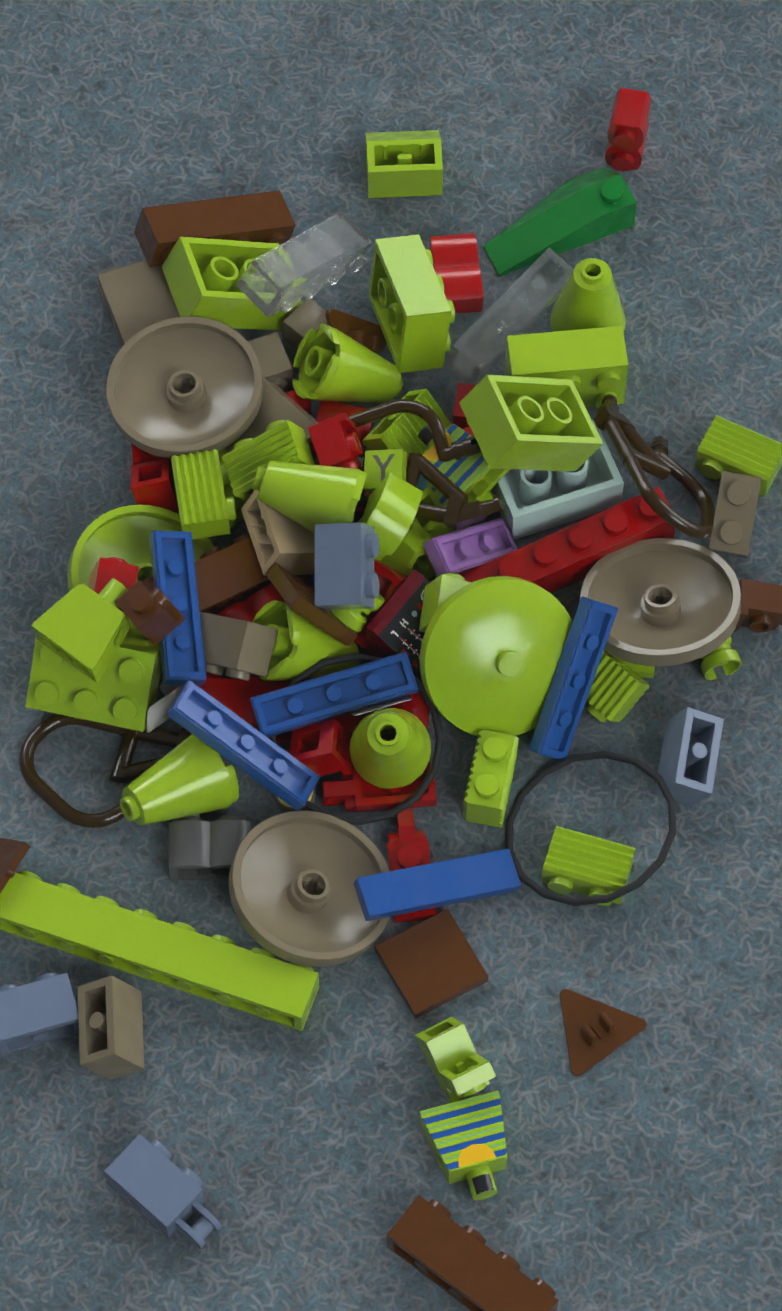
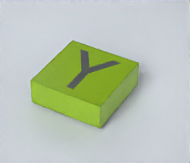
(380, 463)

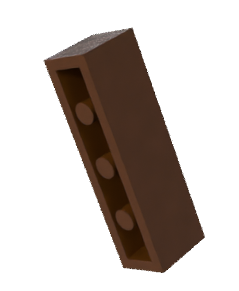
(239, 218)
(226, 575)
(463, 1264)

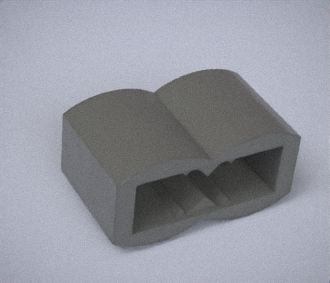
(204, 848)

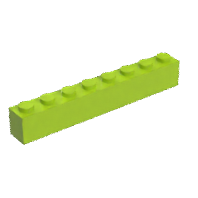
(158, 950)

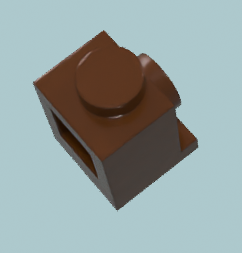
(760, 606)
(150, 611)

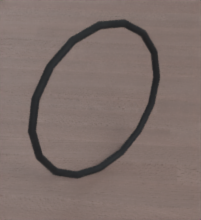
(437, 751)
(619, 892)

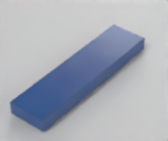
(176, 576)
(573, 678)
(334, 695)
(243, 745)
(437, 884)

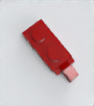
(363, 797)
(407, 850)

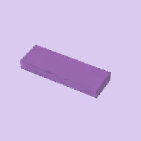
(470, 547)

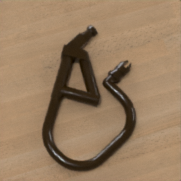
(641, 458)
(458, 510)
(121, 772)

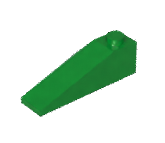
(566, 219)

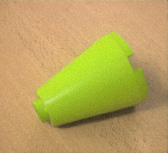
(588, 299)
(343, 370)
(310, 492)
(299, 644)
(394, 761)
(181, 785)

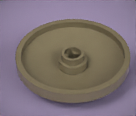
(184, 387)
(670, 600)
(298, 888)

